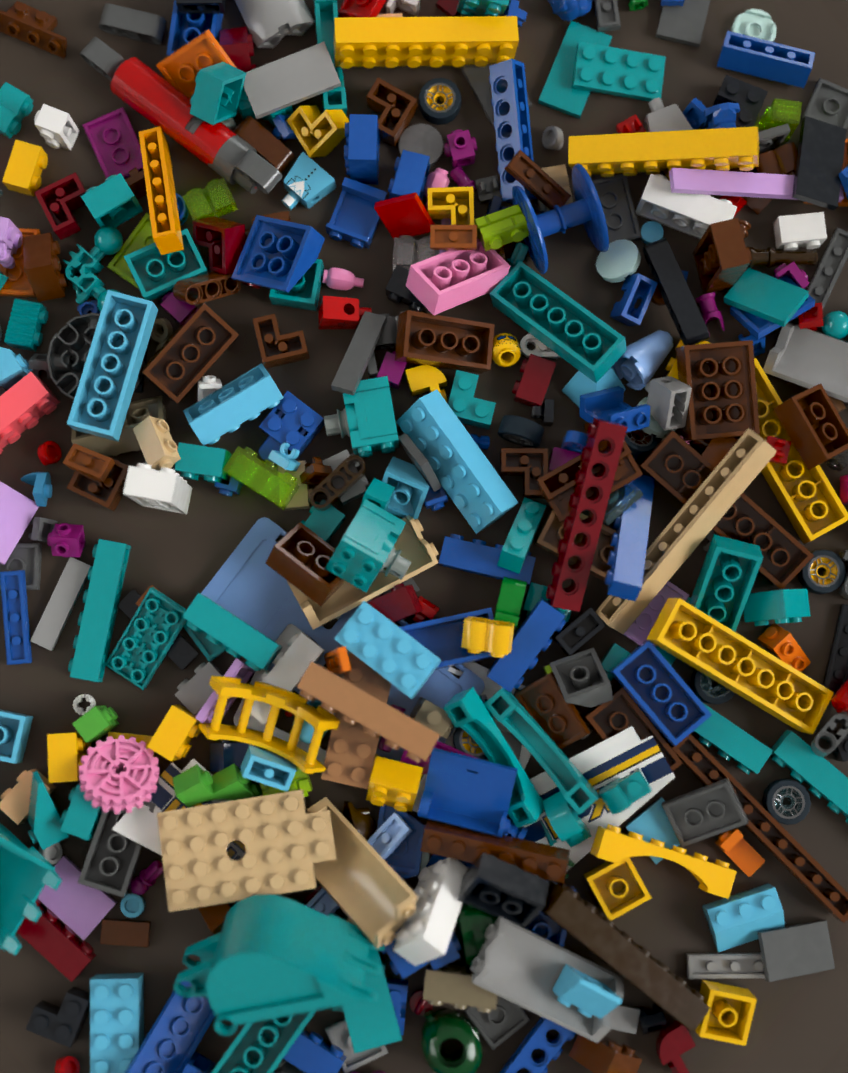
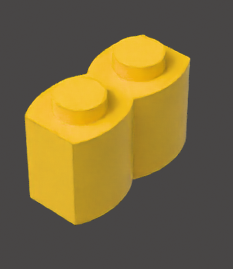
(488, 636)

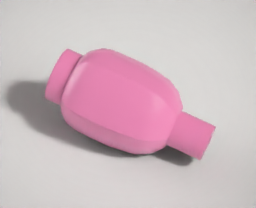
(436, 180)
(341, 279)

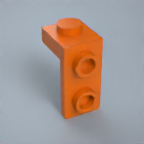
(784, 646)
(740, 851)

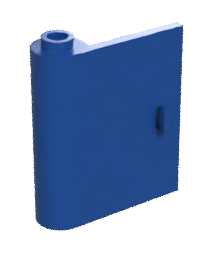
(468, 792)

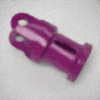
(709, 309)

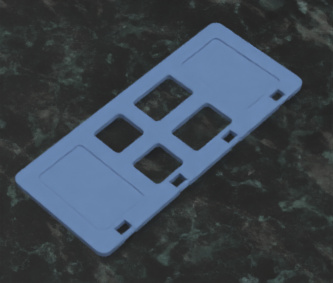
(268, 604)

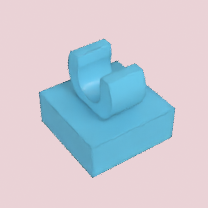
(285, 460)

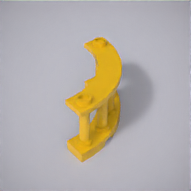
(277, 698)

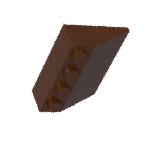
(722, 389)

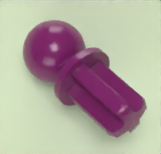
(147, 878)

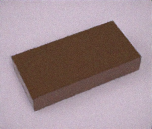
(125, 932)

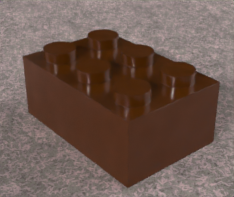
(813, 426)
(302, 562)

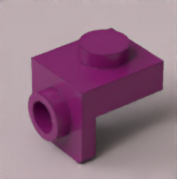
(794, 273)

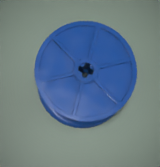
(585, 211)

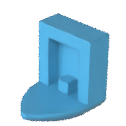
(42, 486)

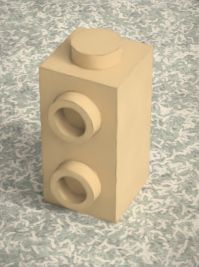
(156, 443)

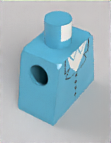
(306, 183)

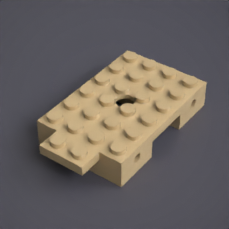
(278, 840)

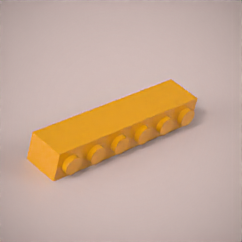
(160, 191)

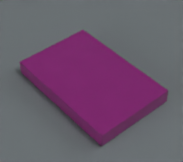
(115, 143)

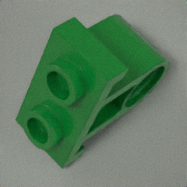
(510, 600)

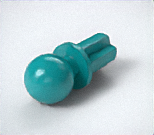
(518, 254)

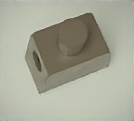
(432, 717)

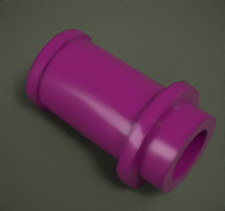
(461, 178)

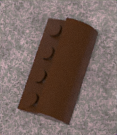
(560, 482)

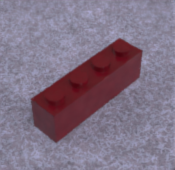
(57, 943)

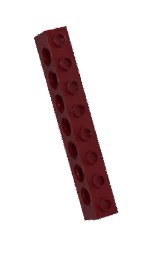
(572, 596)

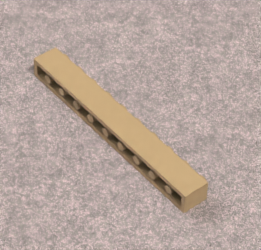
(691, 526)

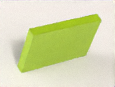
(138, 239)

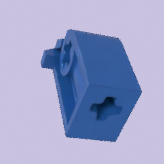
(721, 116)

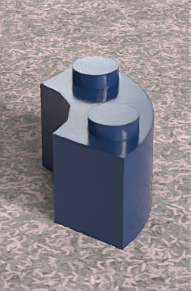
(228, 752)

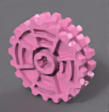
(119, 774)

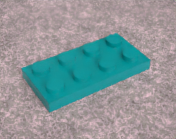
(618, 71)

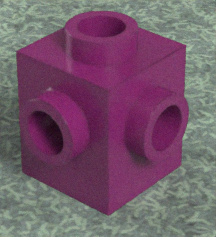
(460, 148)
(67, 540)

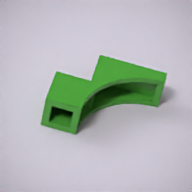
(199, 786)

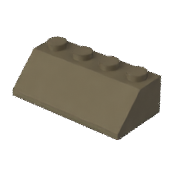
(128, 442)

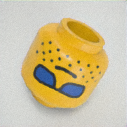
(505, 350)

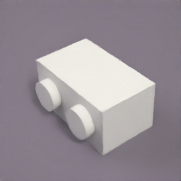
(800, 231)

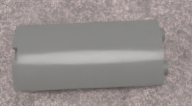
(274, 19)
(810, 359)
(525, 969)

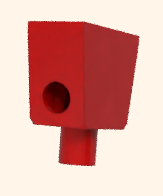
(334, 309)

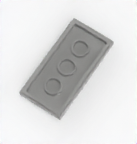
(290, 80)

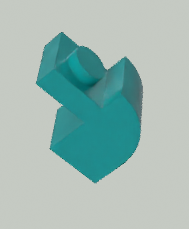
(623, 792)
(565, 820)

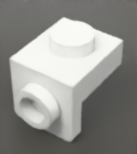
(409, 6)
(207, 385)

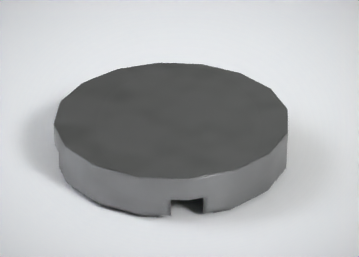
(422, 140)

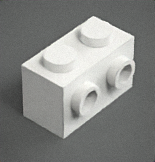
(56, 127)

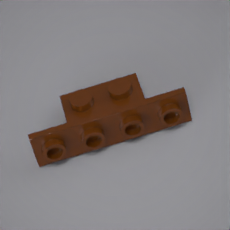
(33, 28)

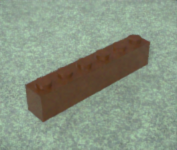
(468, 845)

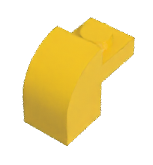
(425, 379)

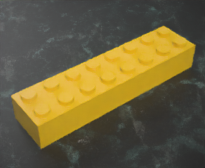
(424, 41)
(666, 150)
(802, 493)
(740, 665)

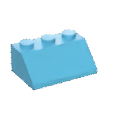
(743, 916)

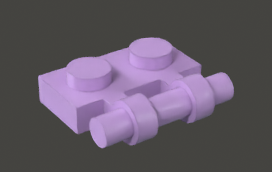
(10, 241)

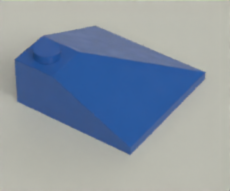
(277, 253)

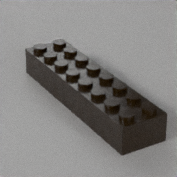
(624, 955)

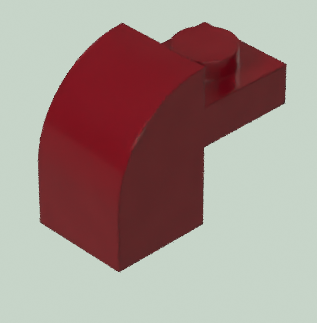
(673, 1043)

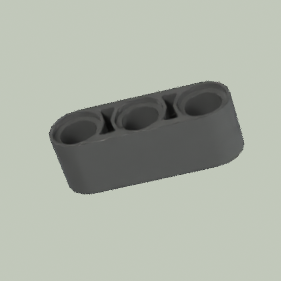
(132, 24)

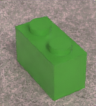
(96, 723)

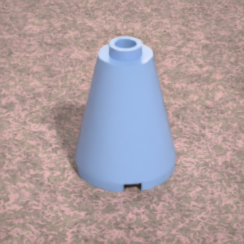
(643, 359)

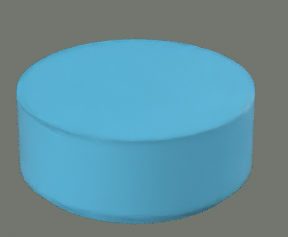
(651, 232)
(132, 905)

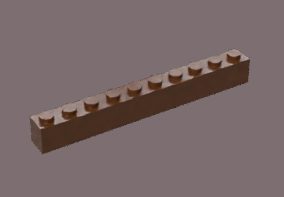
(768, 830)

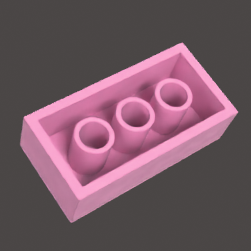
(456, 277)

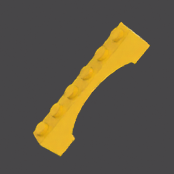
(614, 846)

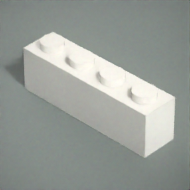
(288, 670)

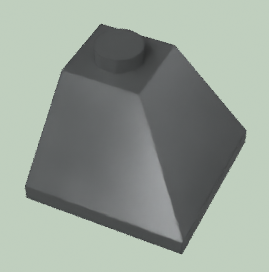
(582, 679)

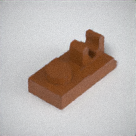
(453, 237)
(89, 462)

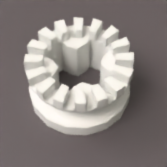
(79, 699)

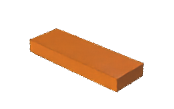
(337, 661)

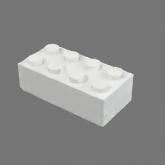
(682, 211)
(157, 489)
(431, 926)

